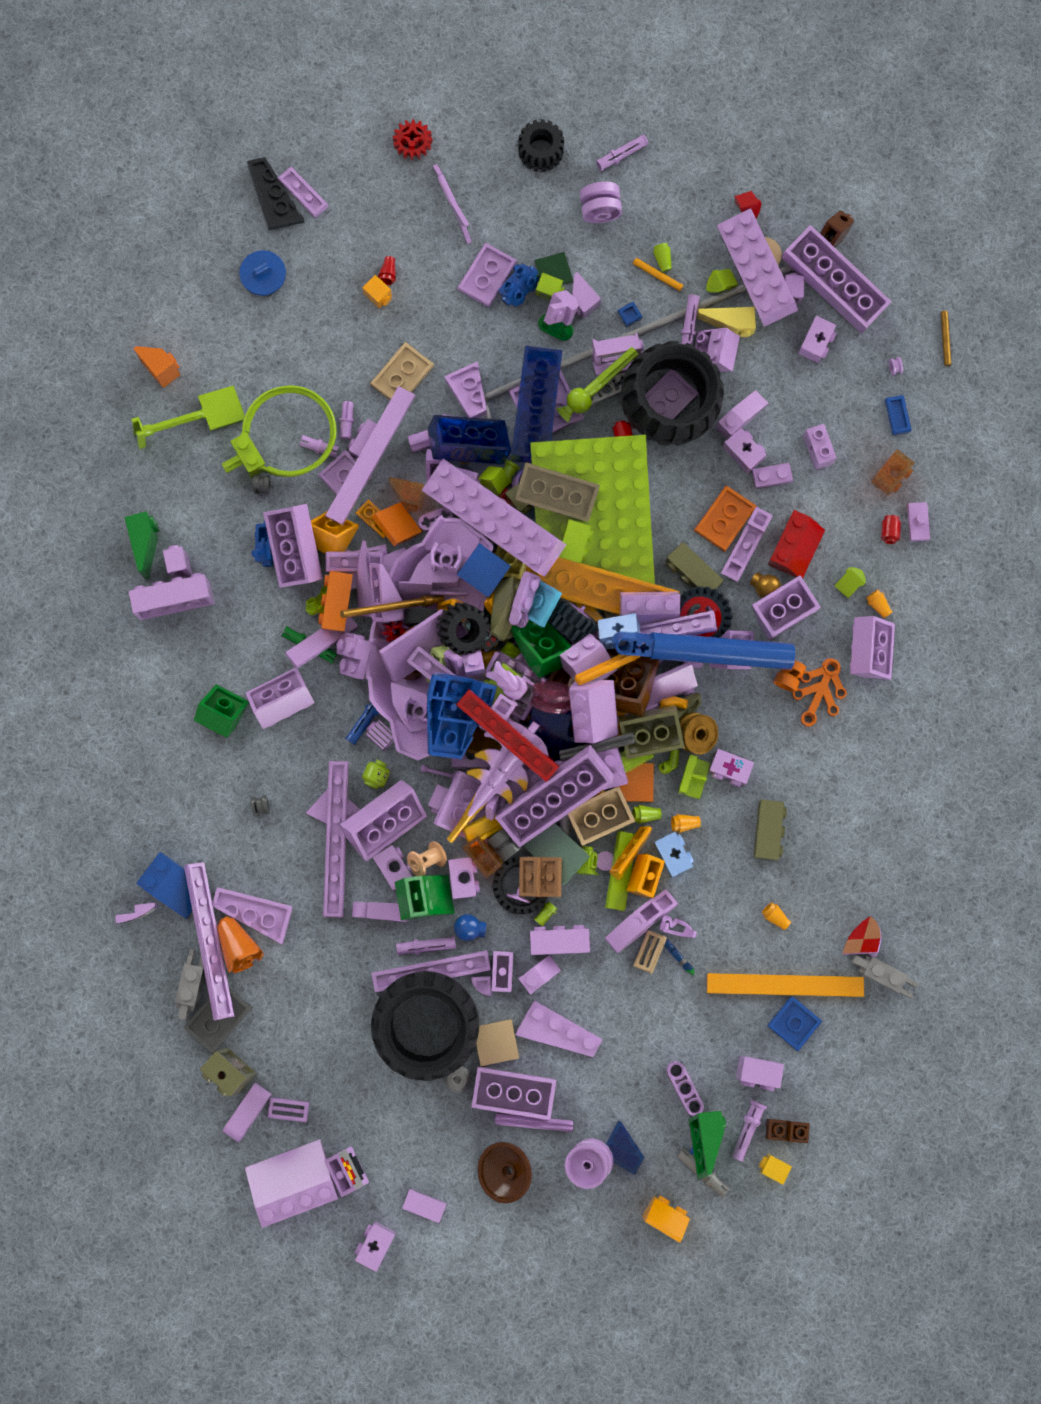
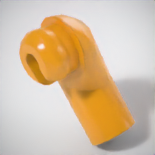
(678, 702)

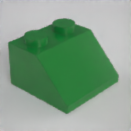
(220, 710)

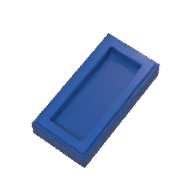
(898, 415)

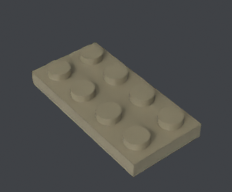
(557, 492)

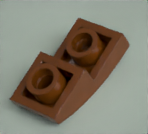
(787, 1130)

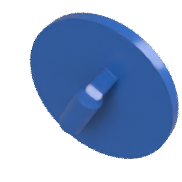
(262, 273)

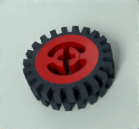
(708, 597)

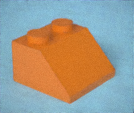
(159, 364)

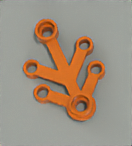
(821, 690)

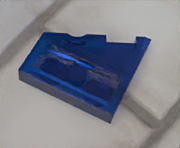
(624, 1149)

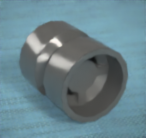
(504, 844)

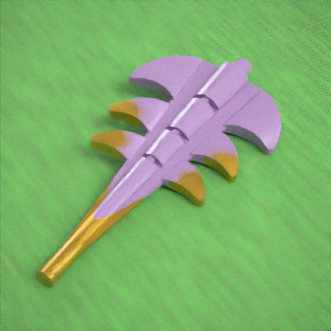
(503, 767)

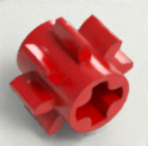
(388, 630)

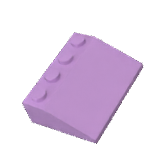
(291, 1183)

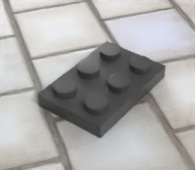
(213, 1032)

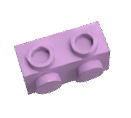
(355, 654)

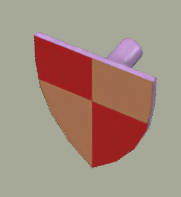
(864, 939)

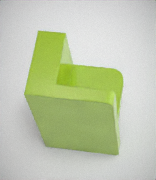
(694, 777)

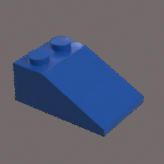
(168, 884)

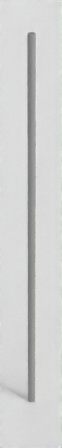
(640, 331)

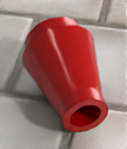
(388, 272)

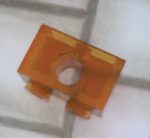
(898, 462)

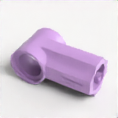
(419, 441)

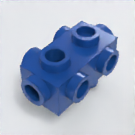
(519, 284)
(262, 546)

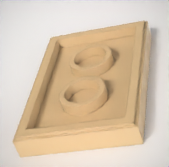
(404, 369)

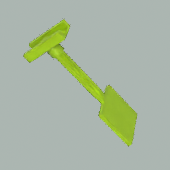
(218, 408)

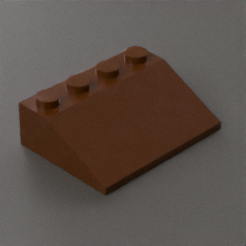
(632, 683)

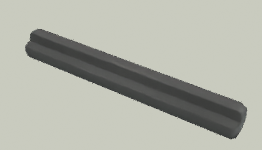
(599, 746)

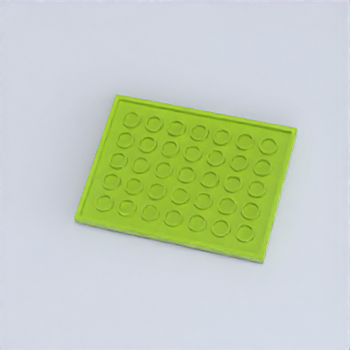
(622, 505)

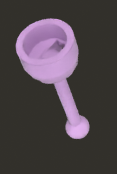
(424, 768)

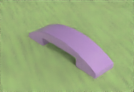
(746, 544)

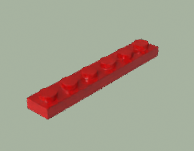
(507, 735)

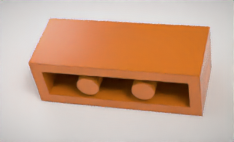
(335, 600)

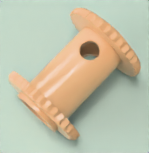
(434, 855)

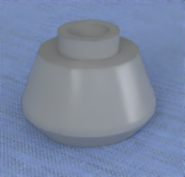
(454, 1085)

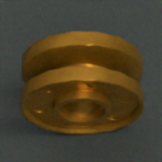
(706, 736)

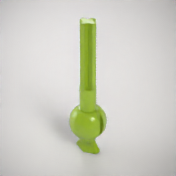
(580, 399)

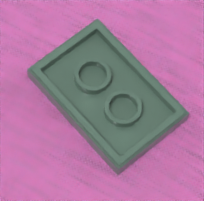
(557, 843)

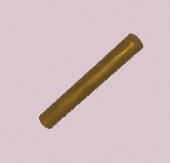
(946, 338)

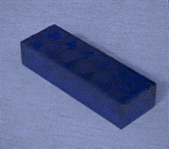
(536, 400)

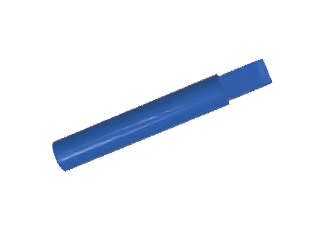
(706, 649)

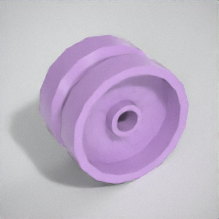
(600, 202)
(589, 1174)

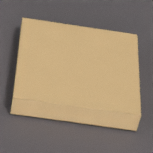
(496, 1043)

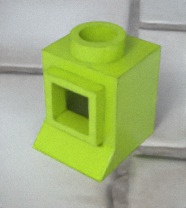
(590, 865)

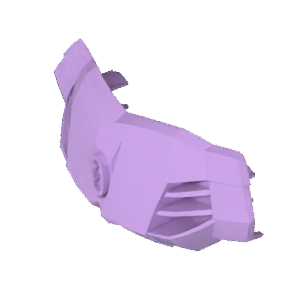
(435, 562)

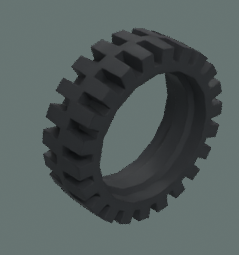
(502, 899)

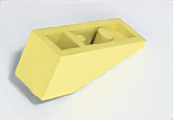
(739, 319)

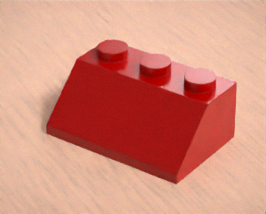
(797, 545)

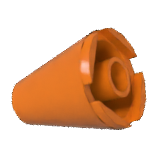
(237, 946)

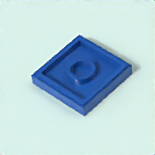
(483, 570)
(794, 1023)

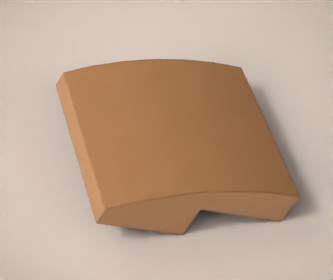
(540, 876)

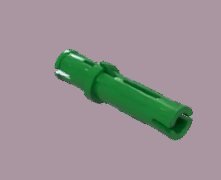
(296, 638)

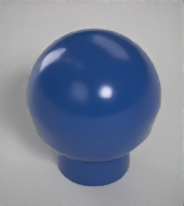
(469, 927)

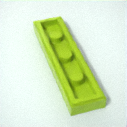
(617, 892)

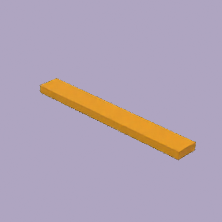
(785, 985)

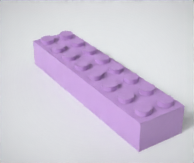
(494, 517)

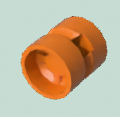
(790, 681)

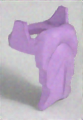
(512, 685)

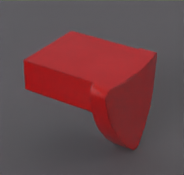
(748, 200)

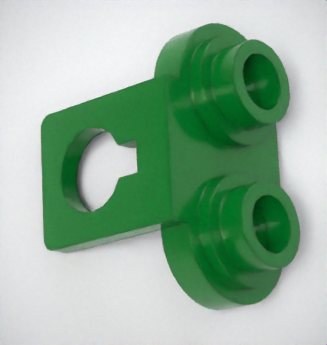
(557, 330)

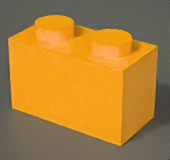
(645, 875)

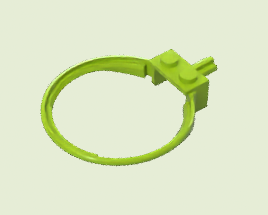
(248, 454)

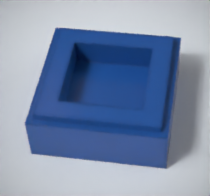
(629, 314)

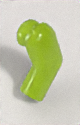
(670, 764)

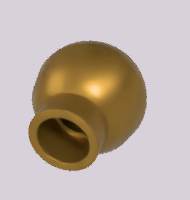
(765, 584)

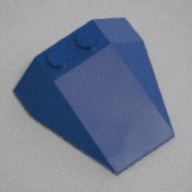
(447, 725)

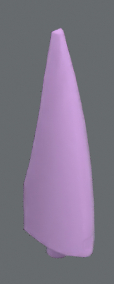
(364, 593)

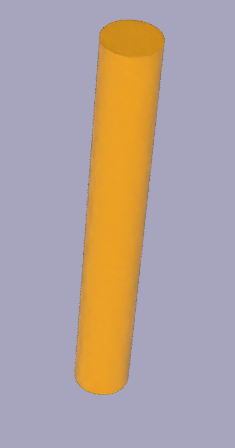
(659, 275)

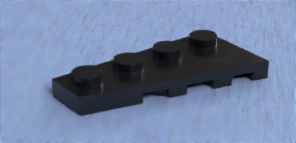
(275, 203)

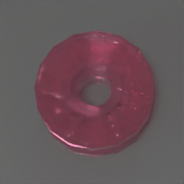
(551, 697)

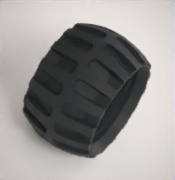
(689, 362)
(419, 1066)

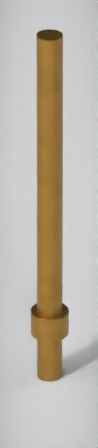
(424, 601)

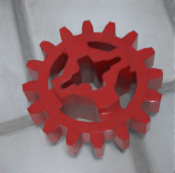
(418, 145)

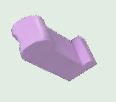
(377, 910)

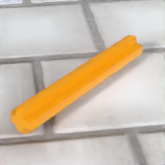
(603, 668)

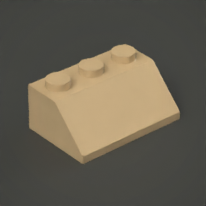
(600, 816)

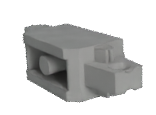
(884, 975)
(190, 986)

